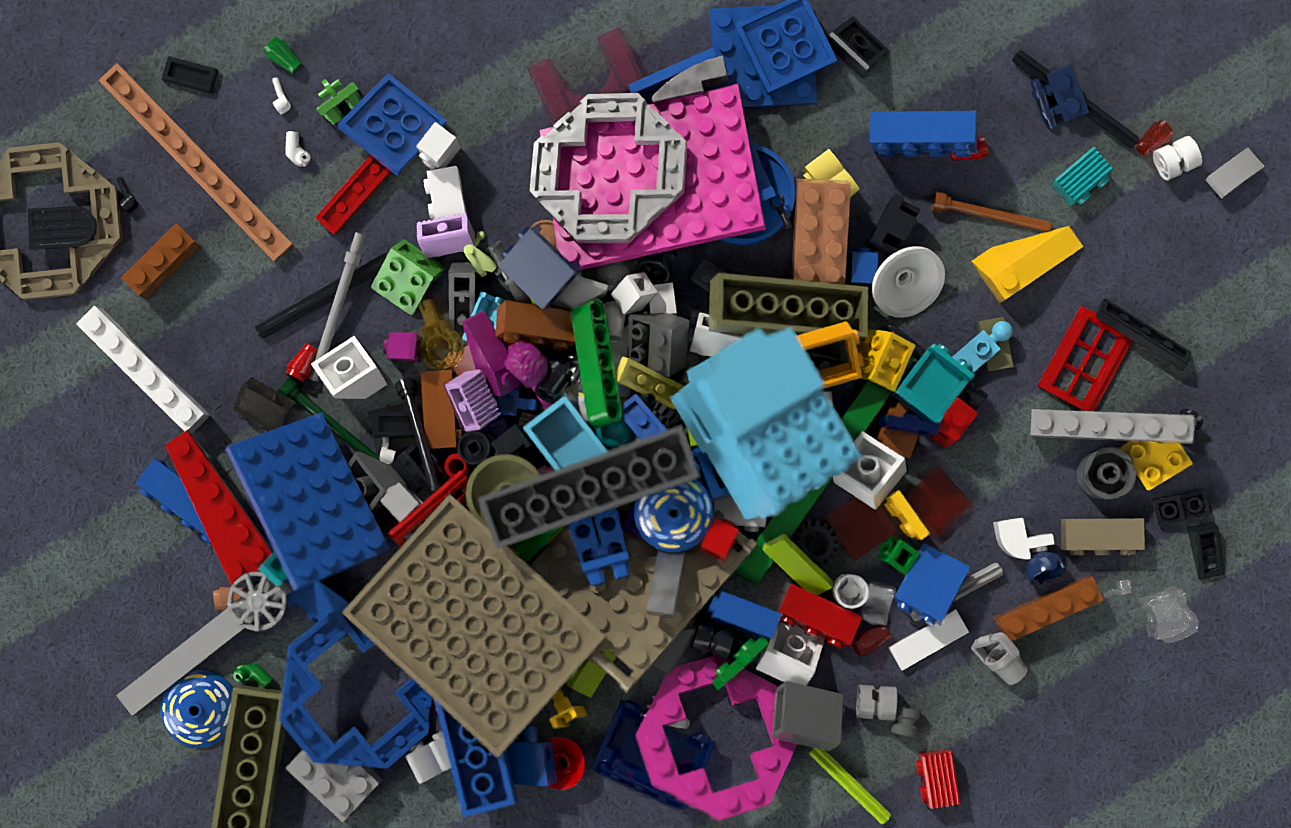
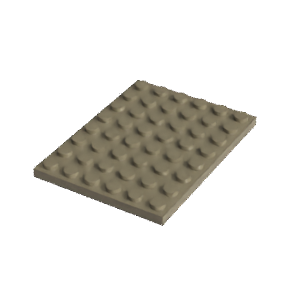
(474, 625)

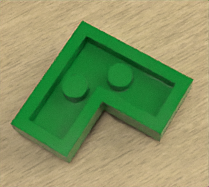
(743, 658)

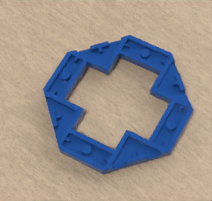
(351, 747)

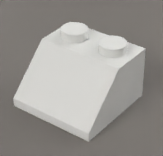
(791, 655)

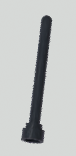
(406, 389)
(973, 396)

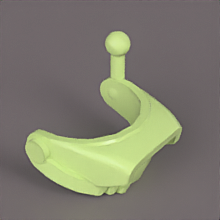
(480, 261)

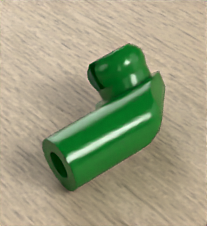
(252, 672)

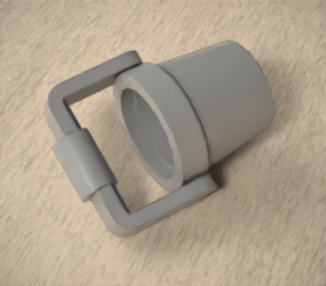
(1002, 659)

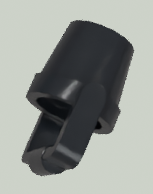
(558, 376)

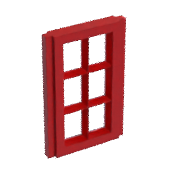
(1063, 352)
(429, 506)

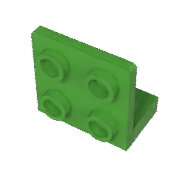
(406, 276)

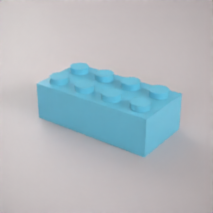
(563, 435)

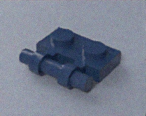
(1066, 92)

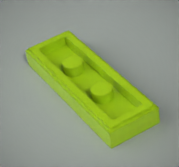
(797, 565)

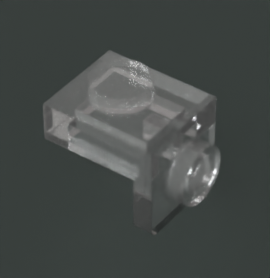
(878, 603)

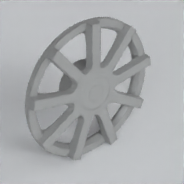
(256, 602)

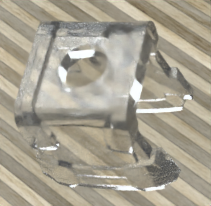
(1168, 615)

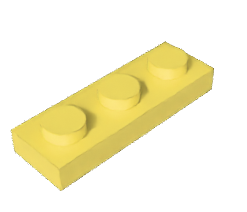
(646, 381)

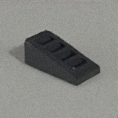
(1195, 541)

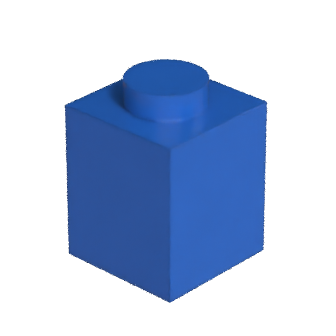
(862, 267)

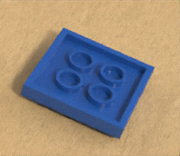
(785, 44)
(390, 123)

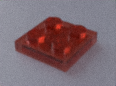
(937, 501)
(860, 527)

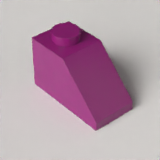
(403, 347)

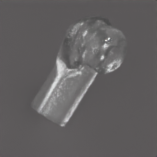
(692, 361)

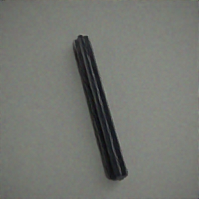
(1096, 114)
(317, 298)

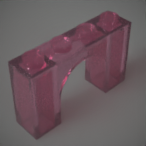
(559, 100)

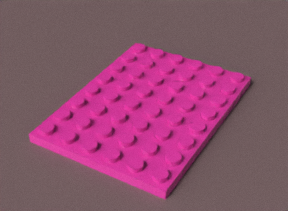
(719, 179)

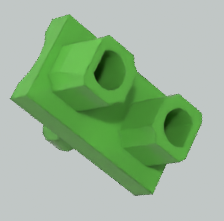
(329, 107)

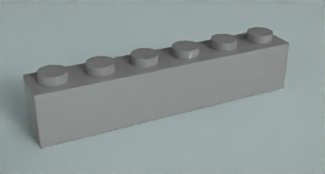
(1112, 426)

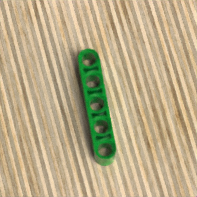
(596, 363)

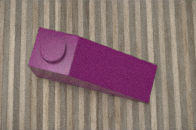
(489, 354)

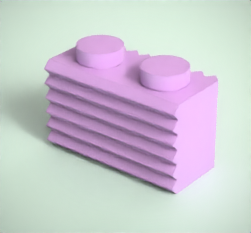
(445, 235)
(473, 400)

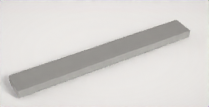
(190, 654)

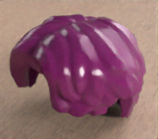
(526, 363)

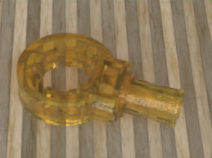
(432, 333)

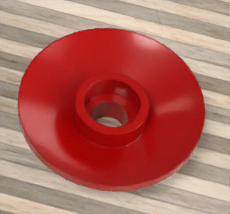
(571, 774)

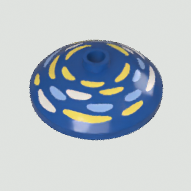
(676, 533)
(212, 697)

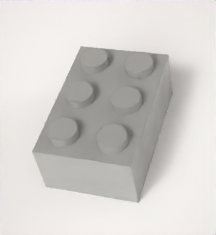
(335, 785)

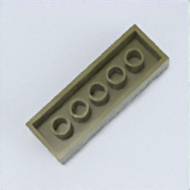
(772, 304)
(250, 759)

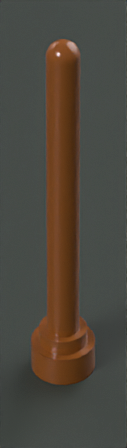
(944, 203)

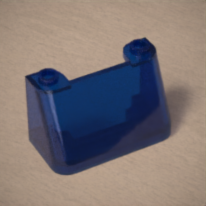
(622, 760)

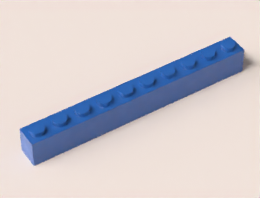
(165, 485)

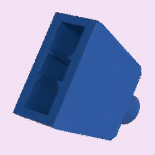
(532, 760)

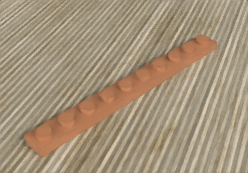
(196, 162)

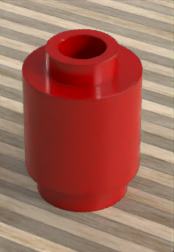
(451, 466)

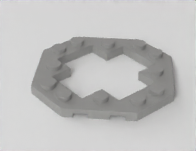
(644, 204)

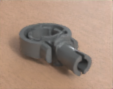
(496, 251)

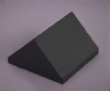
(857, 46)

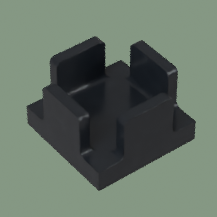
(893, 225)

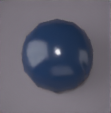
(1044, 566)

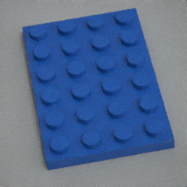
(307, 500)

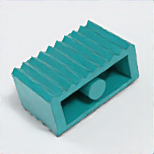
(1082, 176)

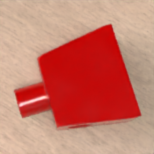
(954, 423)

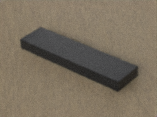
(1143, 334)

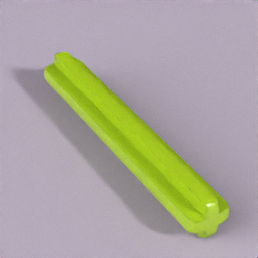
(850, 785)

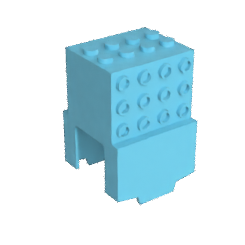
(765, 422)

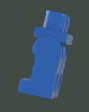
(602, 554)

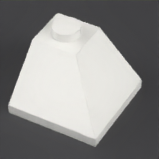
(349, 371)

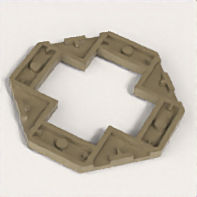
(77, 178)

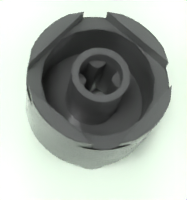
(1118, 466)

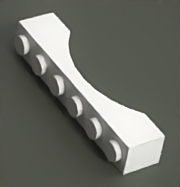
(142, 370)

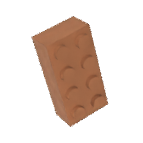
(820, 230)

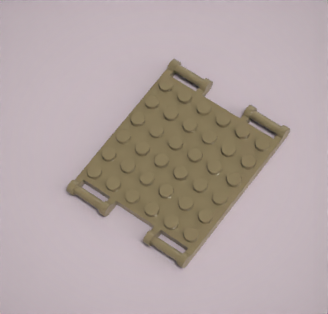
(621, 605)

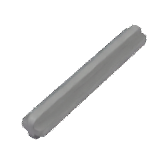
(974, 582)

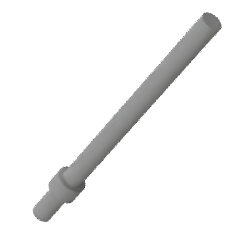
(352, 259)

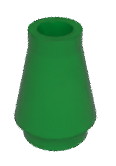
(281, 54)

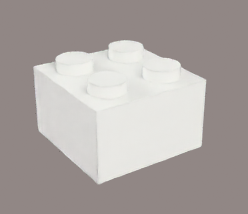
(873, 473)

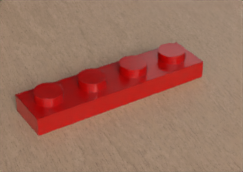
(353, 195)

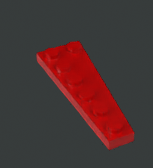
(226, 523)

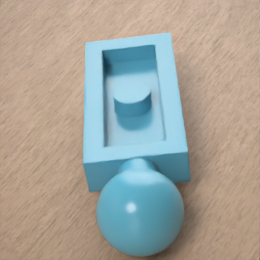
(984, 346)

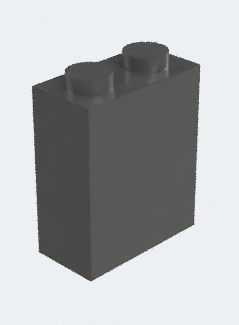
(808, 716)

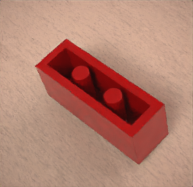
(818, 616)

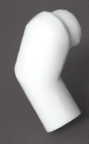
(294, 152)

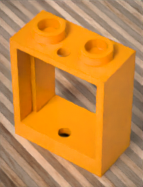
(843, 372)

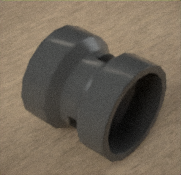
(906, 718)

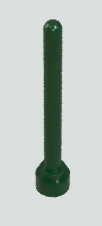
(291, 389)

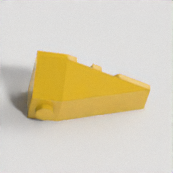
(1020, 262)

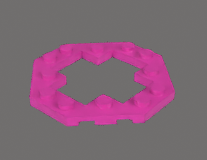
(694, 786)

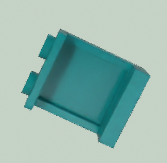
(933, 383)

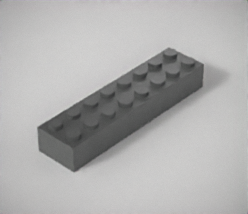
(589, 487)

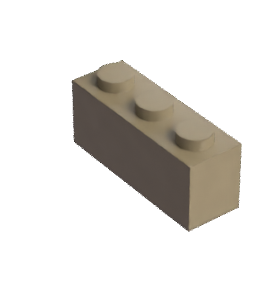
(1102, 536)

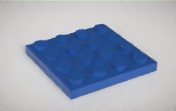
(741, 70)

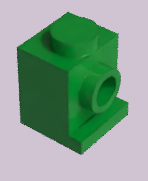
(893, 550)

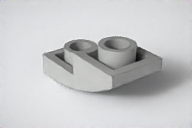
(1234, 173)

